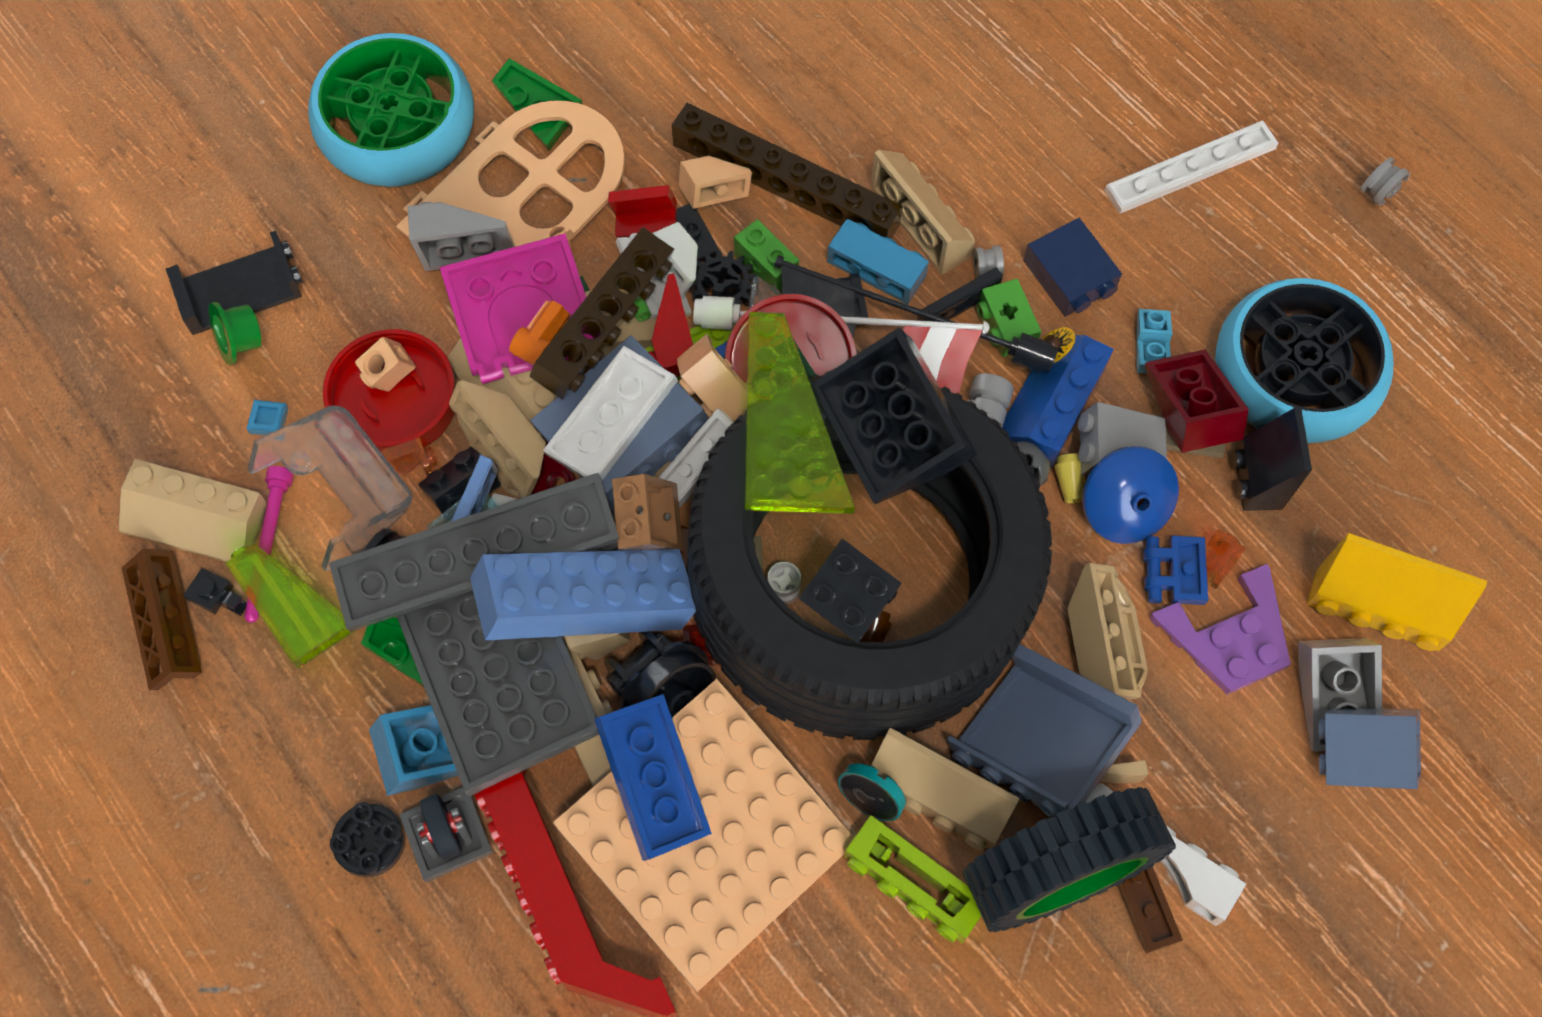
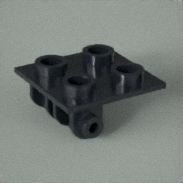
(850, 590)

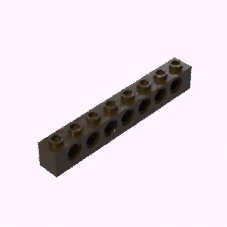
(785, 172)

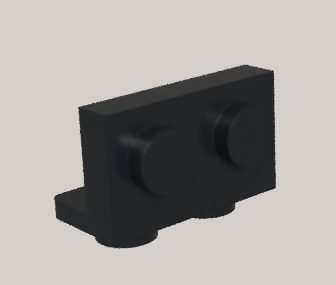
(449, 482)

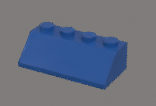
(1054, 400)

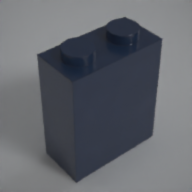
(1072, 267)

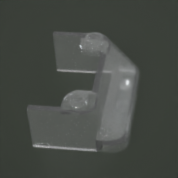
(349, 463)

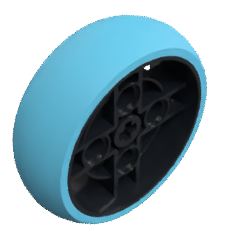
(1318, 314)

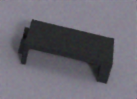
(255, 280)

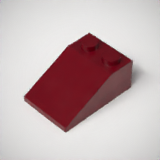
(1197, 401)

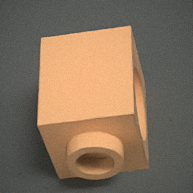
(396, 364)

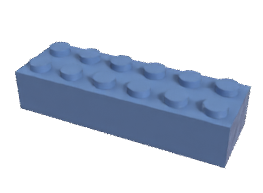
(581, 593)

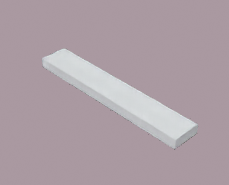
(1191, 167)

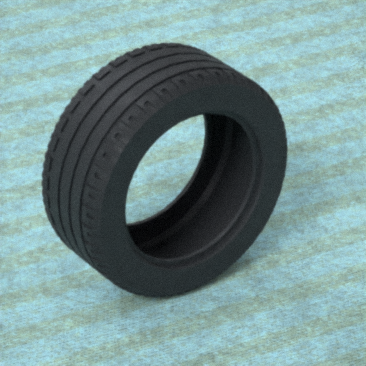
(873, 685)

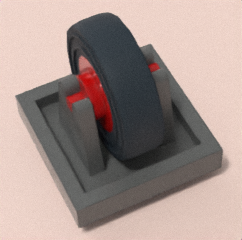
(445, 833)

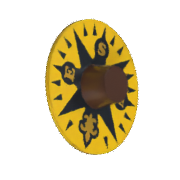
(1061, 338)

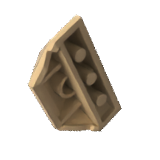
(501, 433)
(1107, 632)

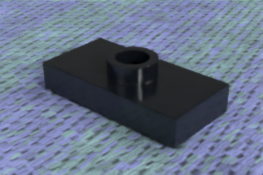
(696, 228)

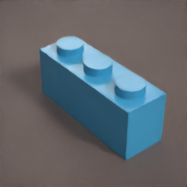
(878, 261)

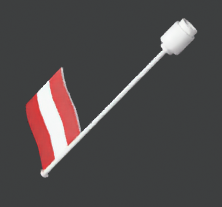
(942, 344)

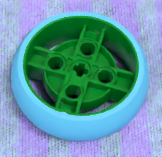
(391, 109)

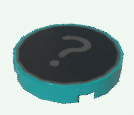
(871, 793)

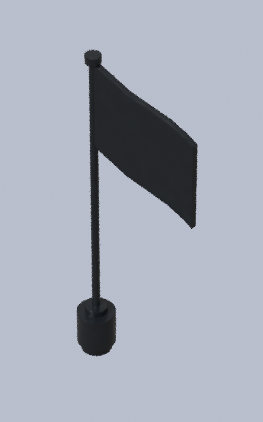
(1025, 351)

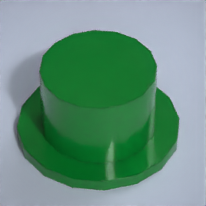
(234, 330)

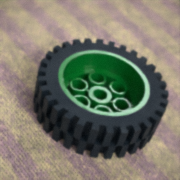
(1068, 858)

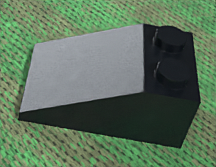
(1272, 462)

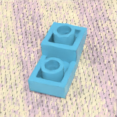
(1152, 336)

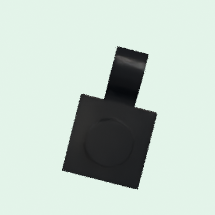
(212, 592)

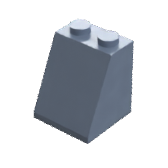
(1371, 748)

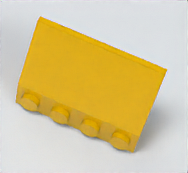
(1394, 592)

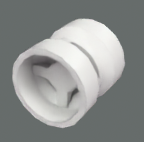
(785, 575)

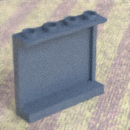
(656, 443)
(1047, 733)

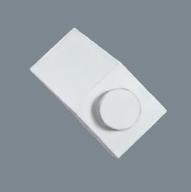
(684, 256)

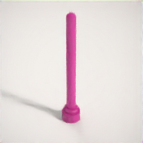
(278, 481)

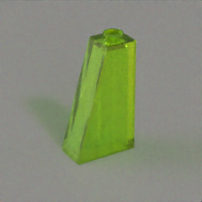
(290, 608)

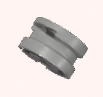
(1385, 181)

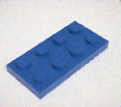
(652, 777)

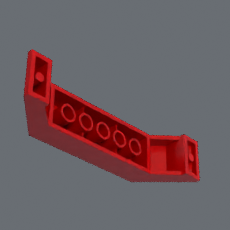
(554, 905)

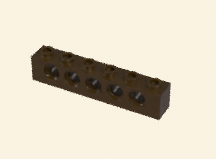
(551, 367)

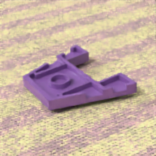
(1238, 648)

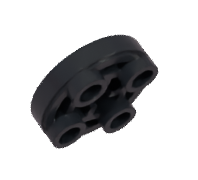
(368, 840)

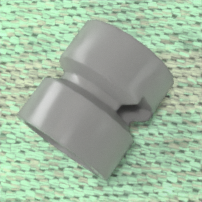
(992, 395)

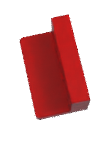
(643, 207)

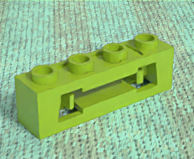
(893, 883)

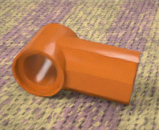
(532, 341)

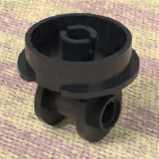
(660, 668)

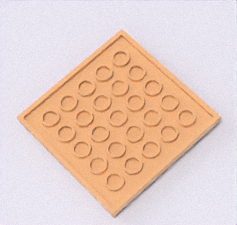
(727, 887)

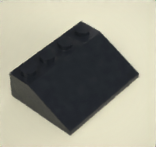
(892, 417)

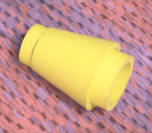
(1070, 478)

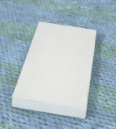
(610, 414)

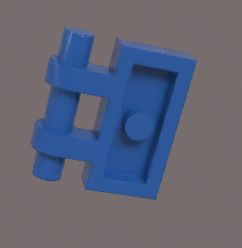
(1187, 570)

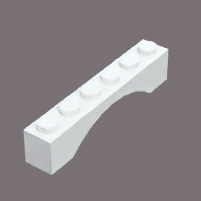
(1201, 883)

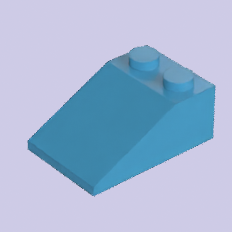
(411, 750)

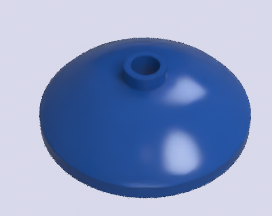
(1119, 484)

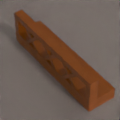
(164, 613)

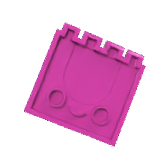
(504, 292)

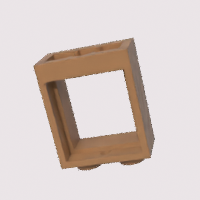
(650, 527)

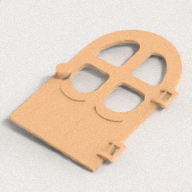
(464, 191)

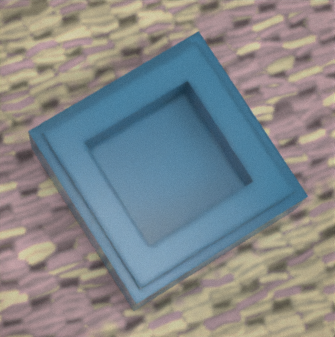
(266, 417)

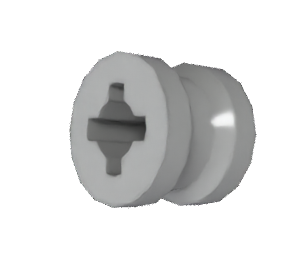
(987, 260)

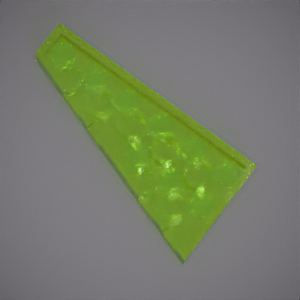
(786, 439)

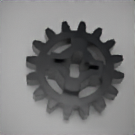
(722, 270)

